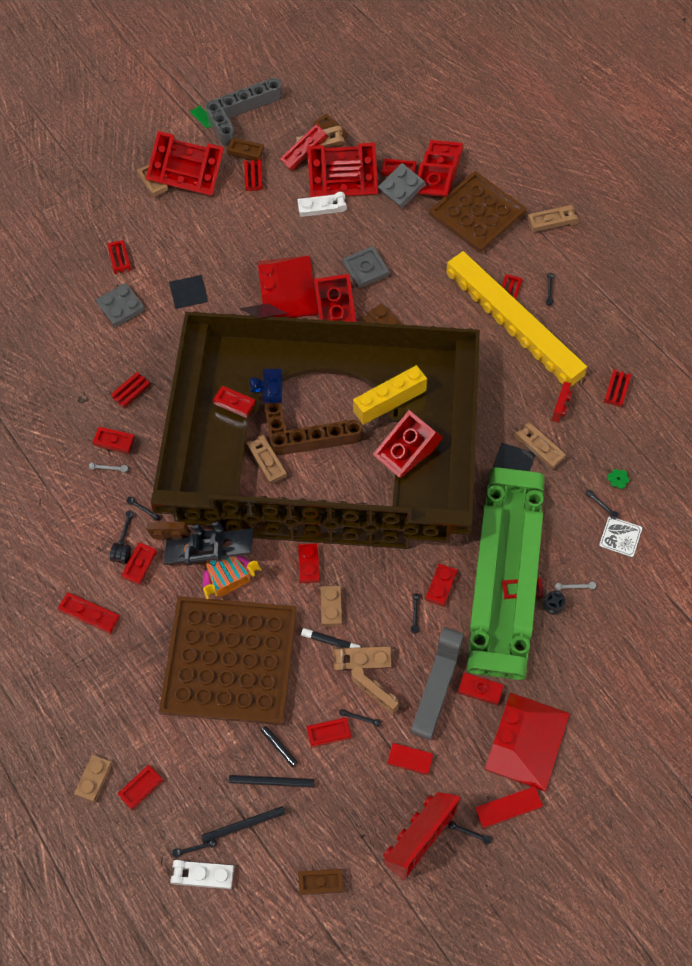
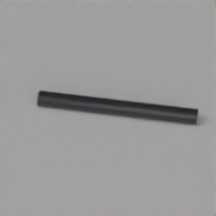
(274, 781)
(243, 824)

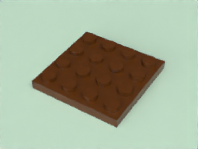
(477, 211)

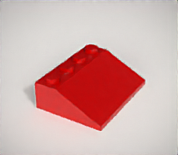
(422, 833)

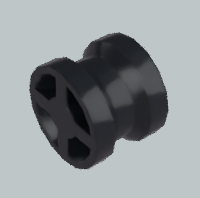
(120, 553)
(556, 598)

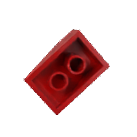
(335, 298)
(407, 444)

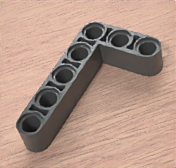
(239, 102)
(438, 683)

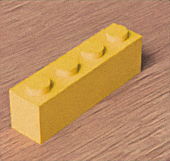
(389, 395)

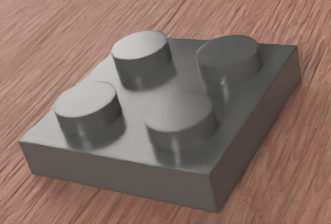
(401, 185)
(365, 267)
(120, 305)

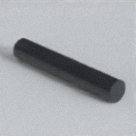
(279, 746)

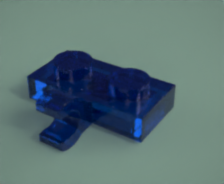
(270, 385)

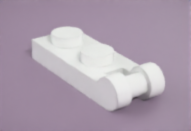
(322, 205)
(203, 874)

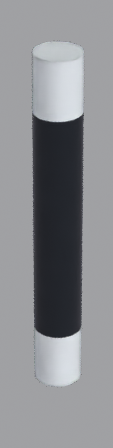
(327, 639)

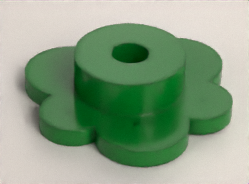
(621, 475)

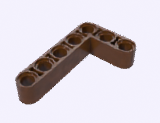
(306, 434)

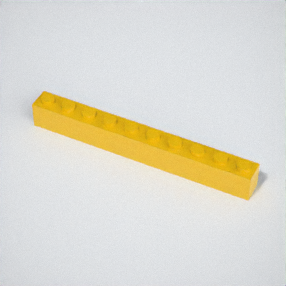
(516, 319)

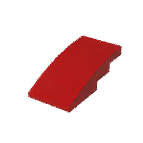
(440, 167)

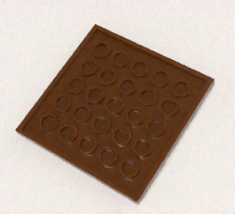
(229, 660)

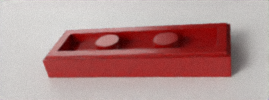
(298, 152)
(88, 613)
(508, 807)

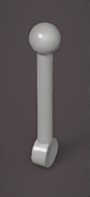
(124, 469)
(591, 586)

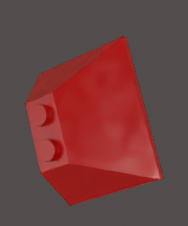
(184, 164)
(319, 165)
(288, 286)
(527, 742)

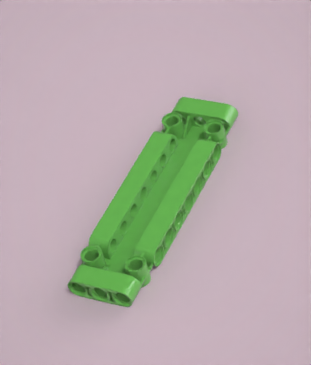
(506, 552)

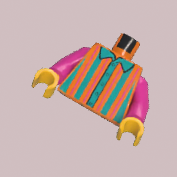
(227, 575)

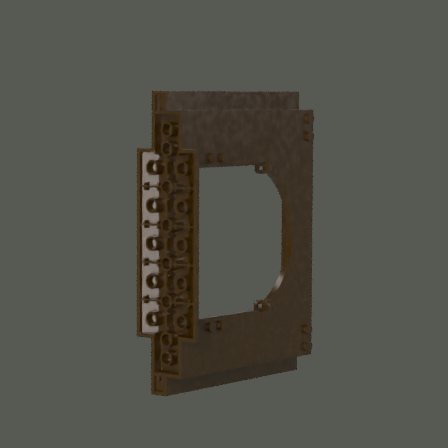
(206, 443)

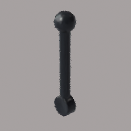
(549, 301)
(130, 500)
(613, 514)
(129, 515)
(414, 628)
(376, 722)
(486, 839)
(177, 853)

